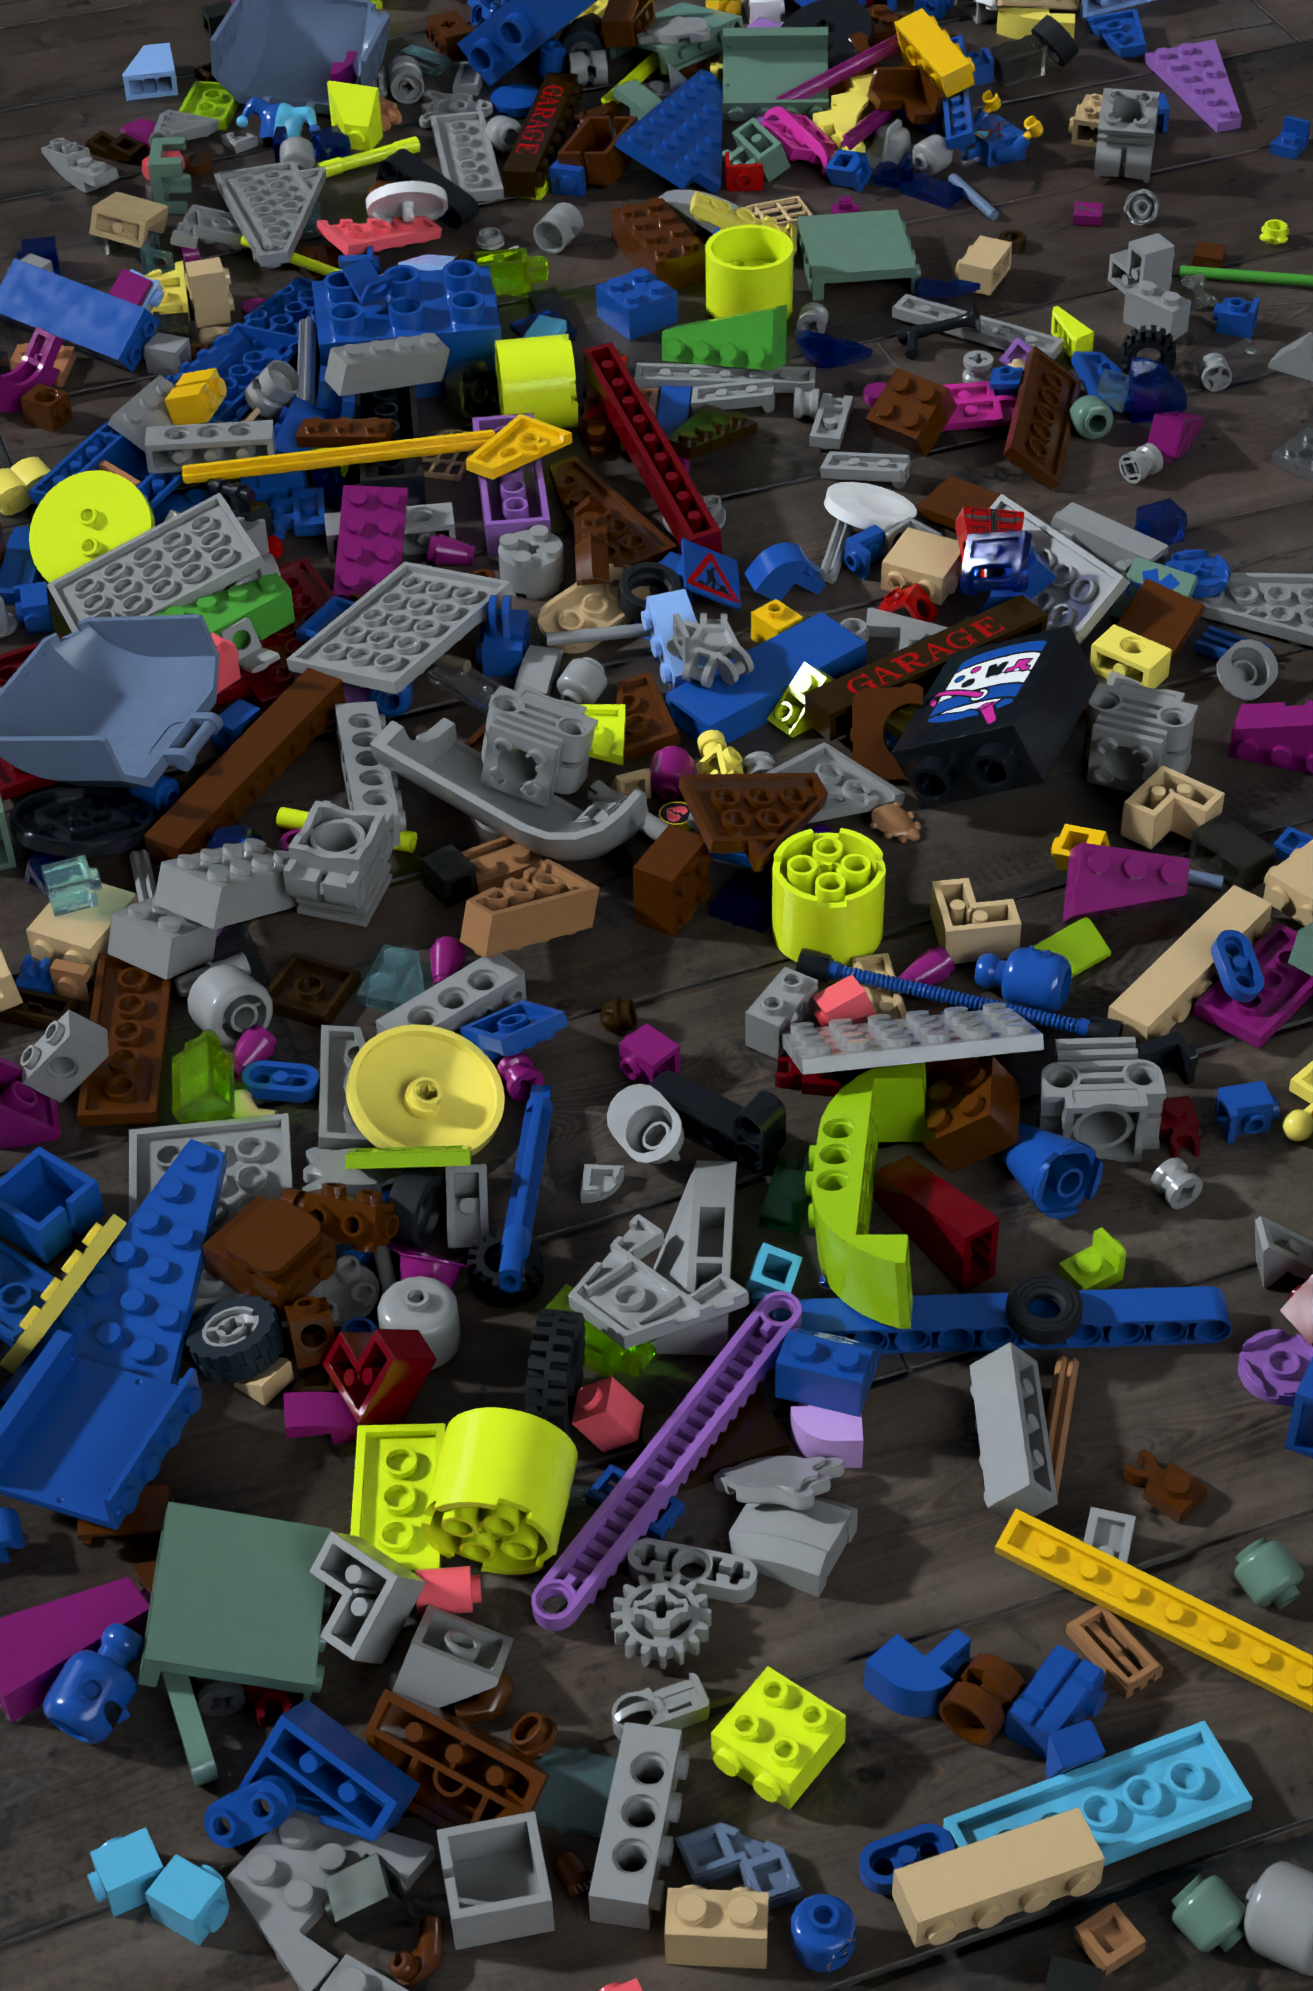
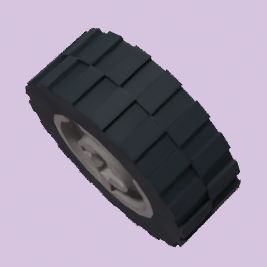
(235, 1339)

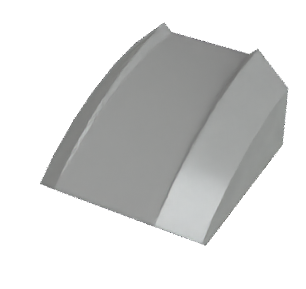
(793, 1543)

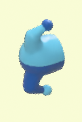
(278, 115)

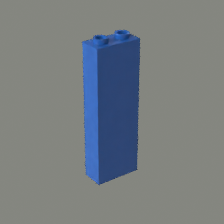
(77, 313)
(751, 700)

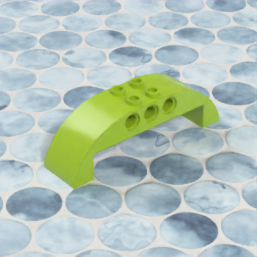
(861, 1267)

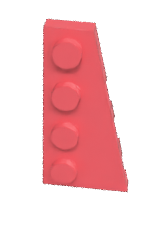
(379, 233)

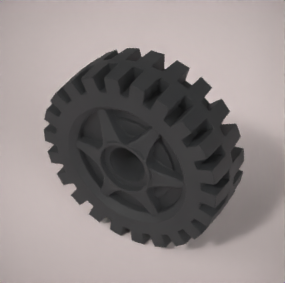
(556, 1367)

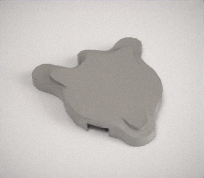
(676, 29)
(443, 103)
(329, 1166)
(780, 1480)

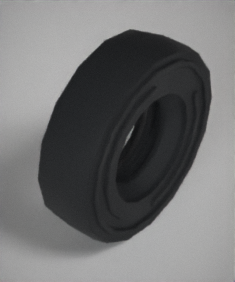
(1038, 1329)

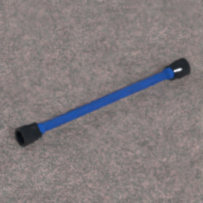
(823, 967)

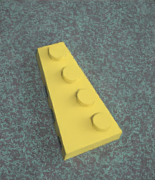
(719, 213)
(60, 1292)

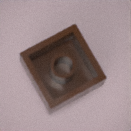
(911, 412)
(671, 880)
(972, 1114)

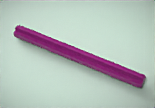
(843, 70)
(865, 128)

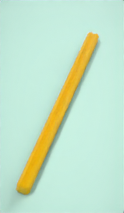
(336, 456)

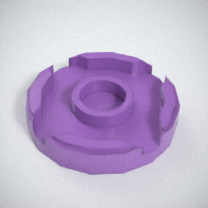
(1274, 1365)

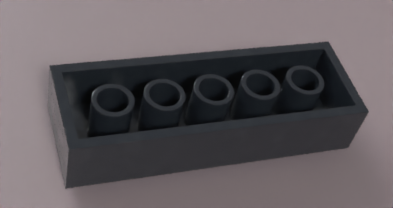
(402, 473)

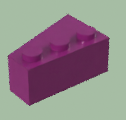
(1274, 735)
(1120, 879)

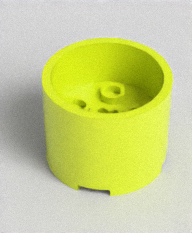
(748, 270)
(537, 378)
(828, 895)
(500, 1490)

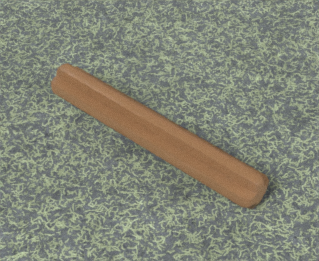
(1060, 1411)

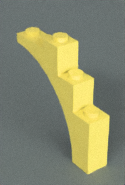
(846, 111)

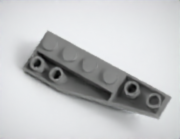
(699, 1250)

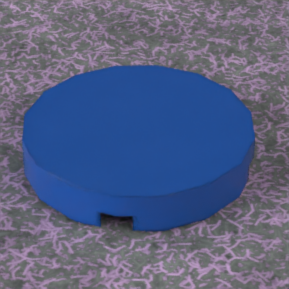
(514, 99)
(1211, 572)

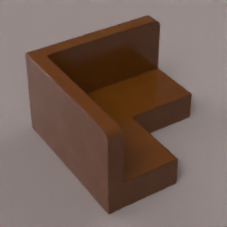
(906, 90)

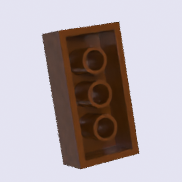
(659, 241)

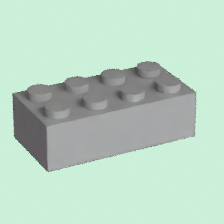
(225, 884)

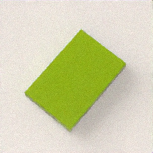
(211, 101)
(408, 1157)

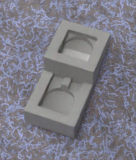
(539, 668)

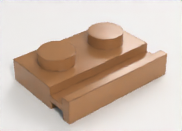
(500, 861)

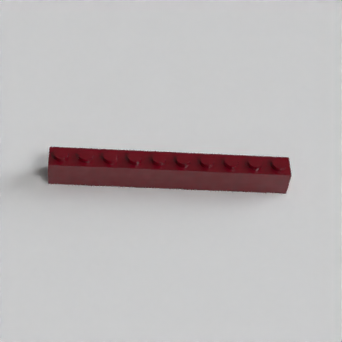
(650, 448)

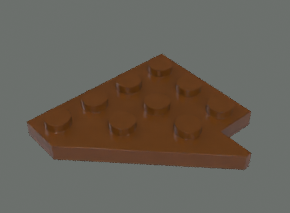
(752, 810)

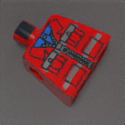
(983, 520)

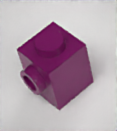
(647, 1054)

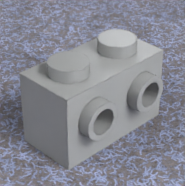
(1156, 306)

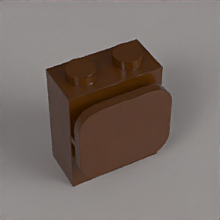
(271, 1252)

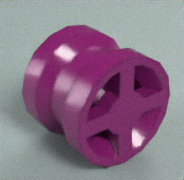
(519, 1075)

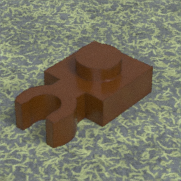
(1166, 1489)

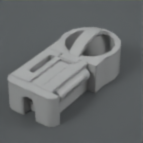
(670, 1706)

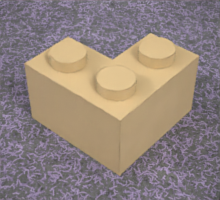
(209, 292)
(1168, 804)
(970, 927)

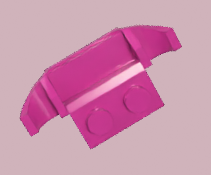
(799, 137)
(979, 406)

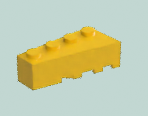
(928, 46)

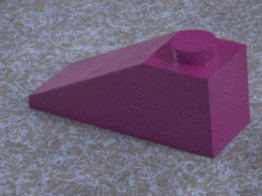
(1174, 432)

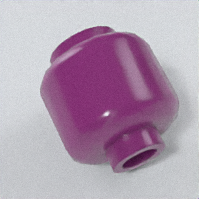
(666, 769)

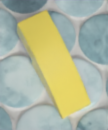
(1019, 21)

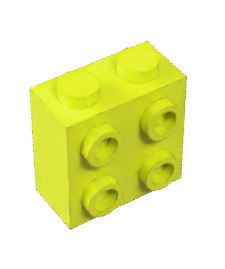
(777, 1738)

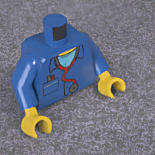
(998, 139)

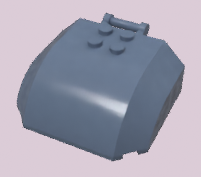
(289, 46)
(113, 701)

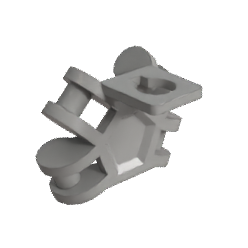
(711, 640)

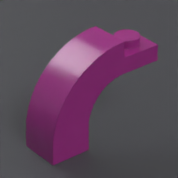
(33, 369)

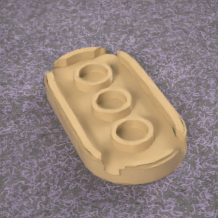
(585, 609)

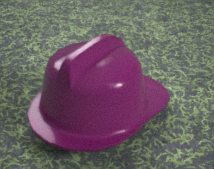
(425, 1263)

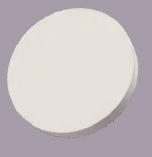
(407, 200)
(867, 505)

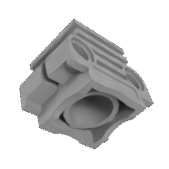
(1126, 134)
(1135, 733)
(535, 744)
(340, 863)
(1103, 1097)

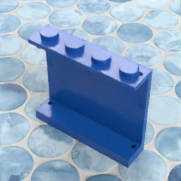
(88, 1433)

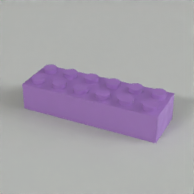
(514, 499)

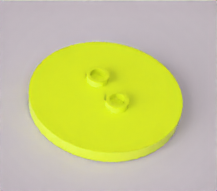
(85, 520)

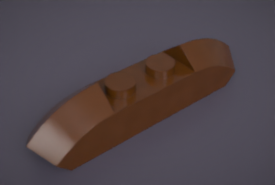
(591, 542)

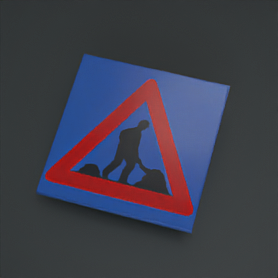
(709, 574)

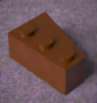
(625, 20)

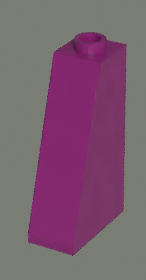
(45, 1636)

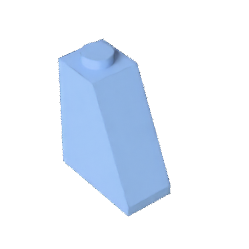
(151, 73)

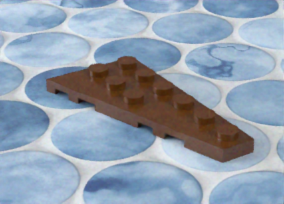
(630, 535)

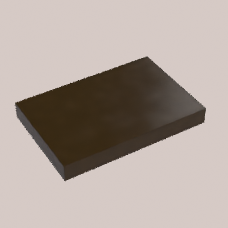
(747, 1437)

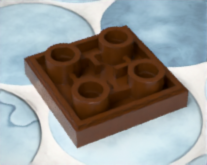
(950, 497)
(1162, 616)

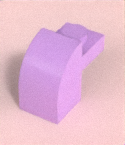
(827, 1434)

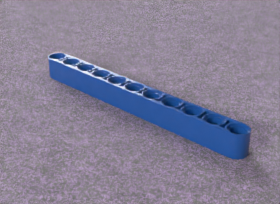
(981, 1324)

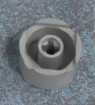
(532, 562)

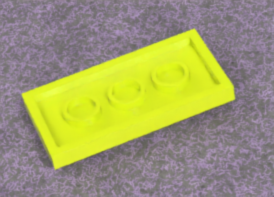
(393, 1487)

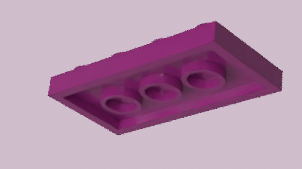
(369, 537)
(1283, 993)

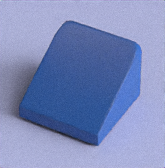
(1073, 1748)

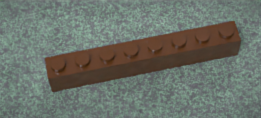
(247, 767)

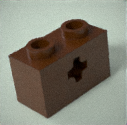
(445, 32)

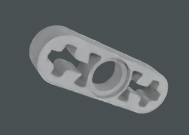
(680, 1554)

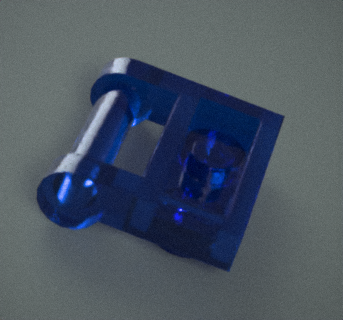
(996, 551)

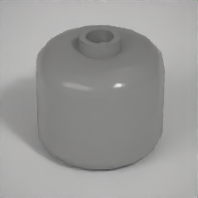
(228, 1003)
(423, 1306)
(1281, 1916)

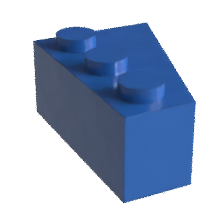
(334, 1773)

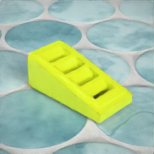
(1075, 334)

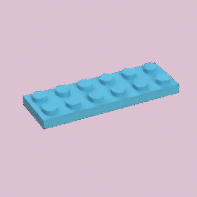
(1126, 1798)

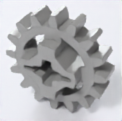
(661, 1619)

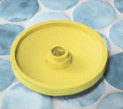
(424, 1090)

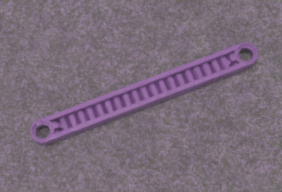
(665, 1463)

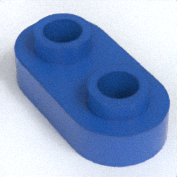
(1240, 971)
(281, 1081)
(246, 1812)
(899, 1851)

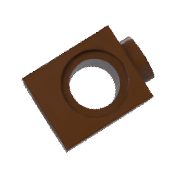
(46, 407)
(314, 1347)

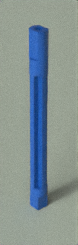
(525, 1188)

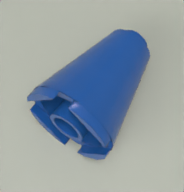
(1053, 1170)

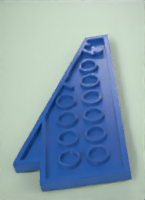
(682, 135)
(146, 1284)

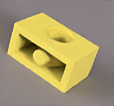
(1130, 656)

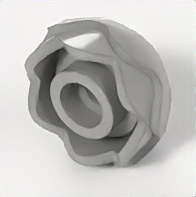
(1150, 210)

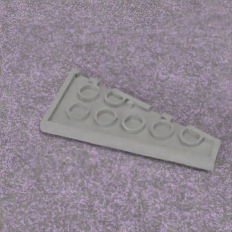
(1083, 583)
(848, 784)

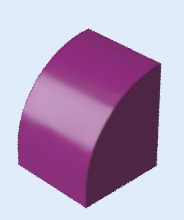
(131, 287)

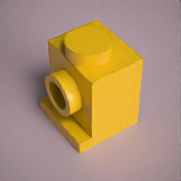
(1070, 838)

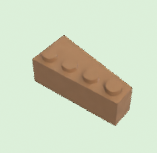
(529, 910)

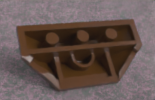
(459, 1767)

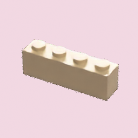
(997, 1878)

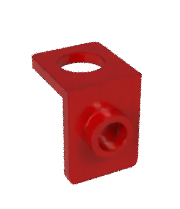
(743, 176)
(908, 598)

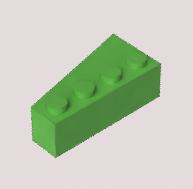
(735, 340)
(263, 601)

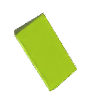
(1079, 944)

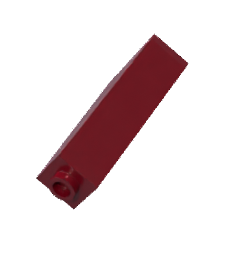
(940, 1221)

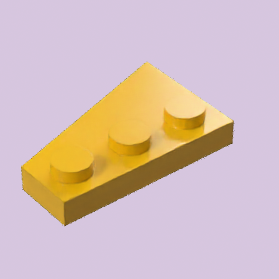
(517, 445)

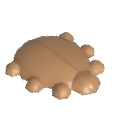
(895, 822)

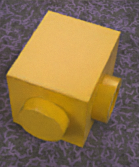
(772, 620)

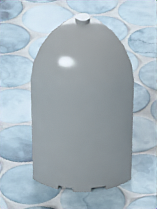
(454, 772)

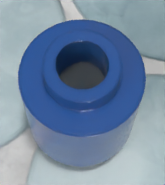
(551, 58)
(161, 795)

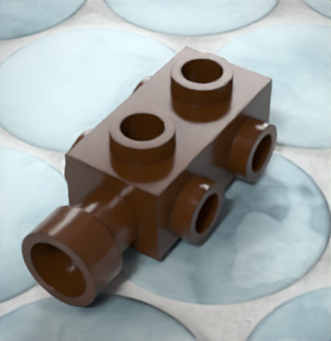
(340, 1211)

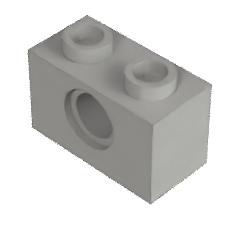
(781, 1004)
(64, 1056)

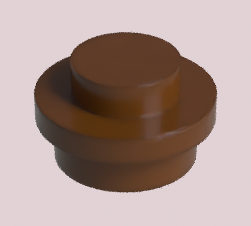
(534, 1734)

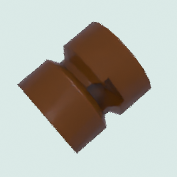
(981, 1699)

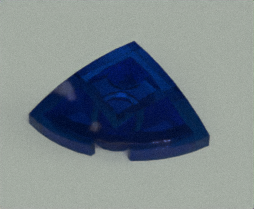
(938, 289)
(828, 351)
(1153, 390)

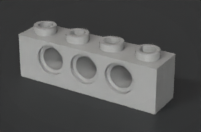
(180, 445)
(420, 524)
(462, 997)
(627, 1896)

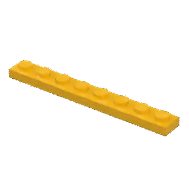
(1159, 1608)

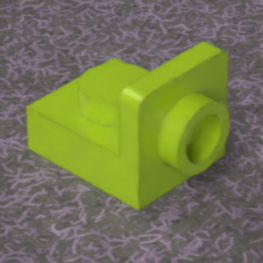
(1097, 1265)

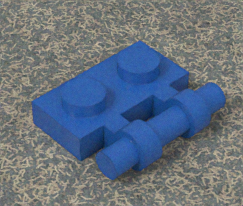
(306, 511)

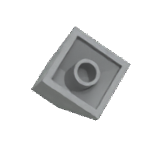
(451, 1659)

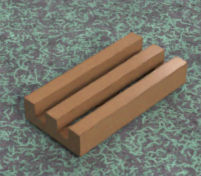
(1095, 1652)

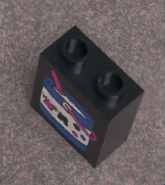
(996, 717)

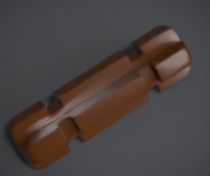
(611, 109)

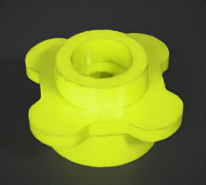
(1274, 232)

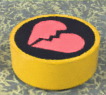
(676, 814)

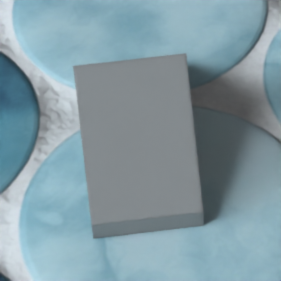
(1295, 358)

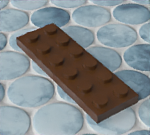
(1041, 418)
(137, 1017)

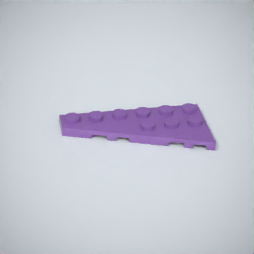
(1200, 80)

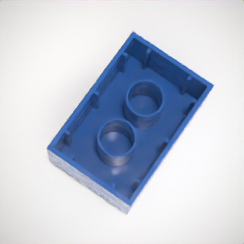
(449, 302)

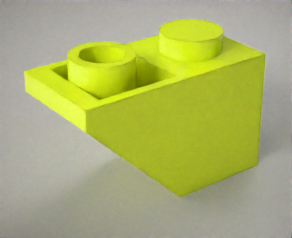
(790, 709)

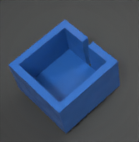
(636, 303)
(47, 1203)

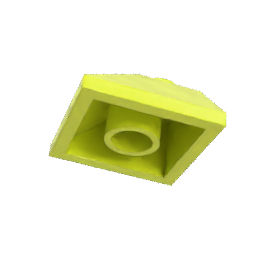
(356, 113)

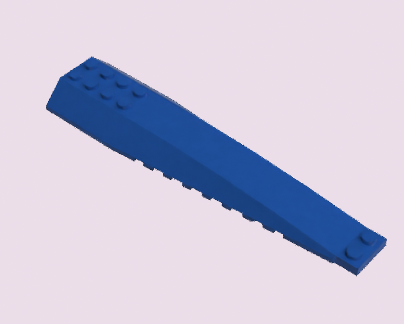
(239, 356)

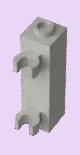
(1107, 539)

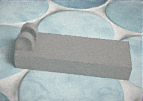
(735, 395)
(867, 467)

